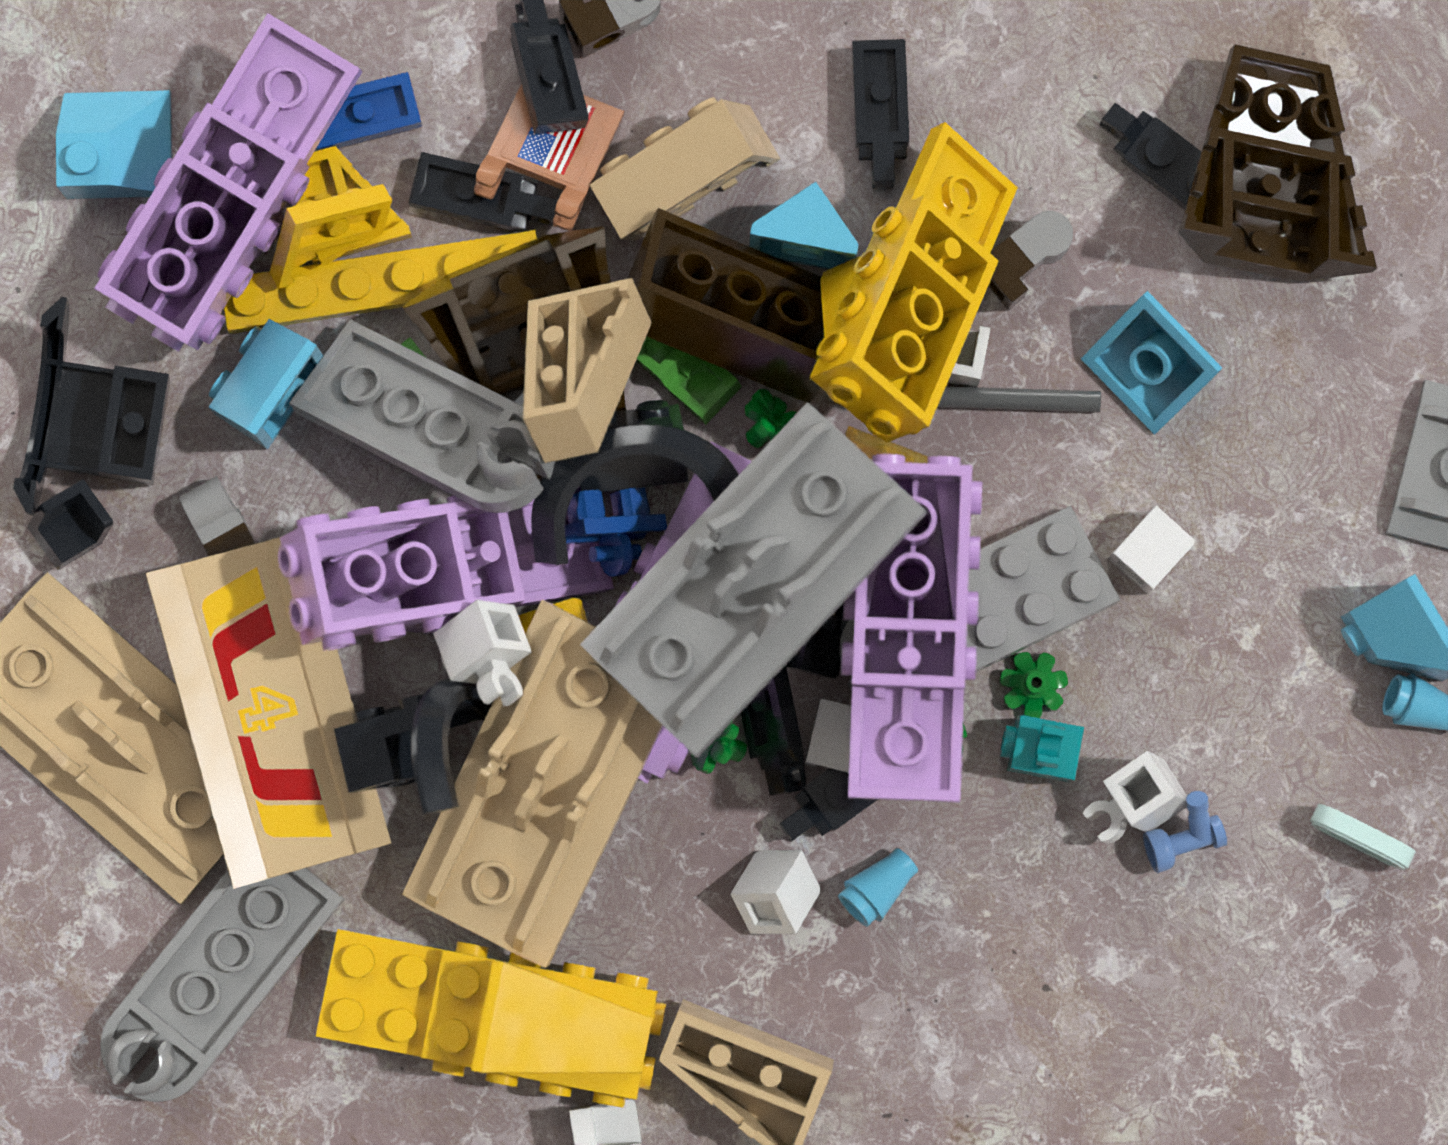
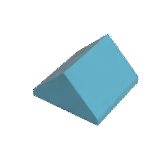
(805, 232)
(1151, 363)

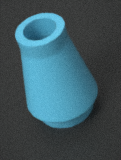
(1416, 703)
(876, 888)

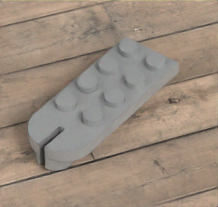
(424, 420)
(1031, 588)
(213, 980)

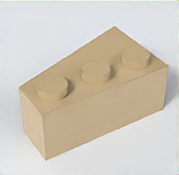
(682, 165)
(579, 364)
(747, 1073)

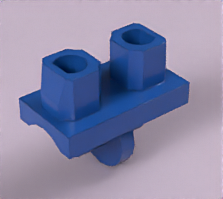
(630, 523)

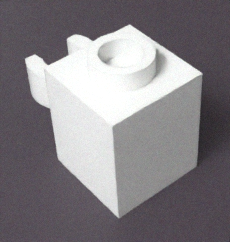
(482, 647)
(1143, 795)

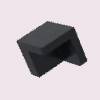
(70, 524)

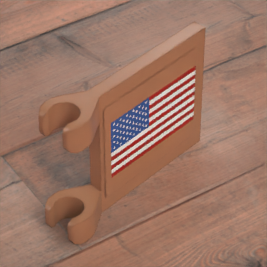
(557, 158)

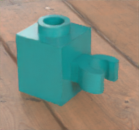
(1042, 748)

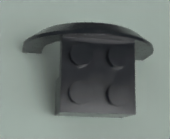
(90, 417)
(637, 451)
(410, 743)

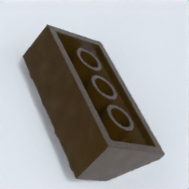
(730, 304)

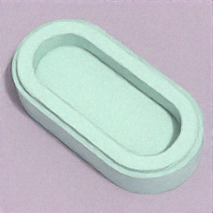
(1362, 837)

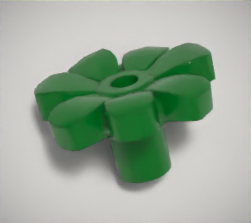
(768, 416)
(1022, 690)
(721, 750)

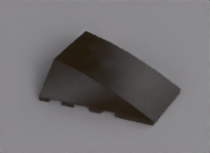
(1275, 175)
(481, 311)

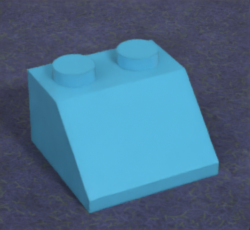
(264, 381)

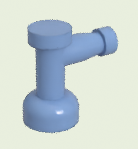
(1202, 832)

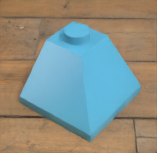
(112, 143)
(1400, 631)

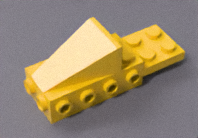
(913, 294)
(493, 1015)

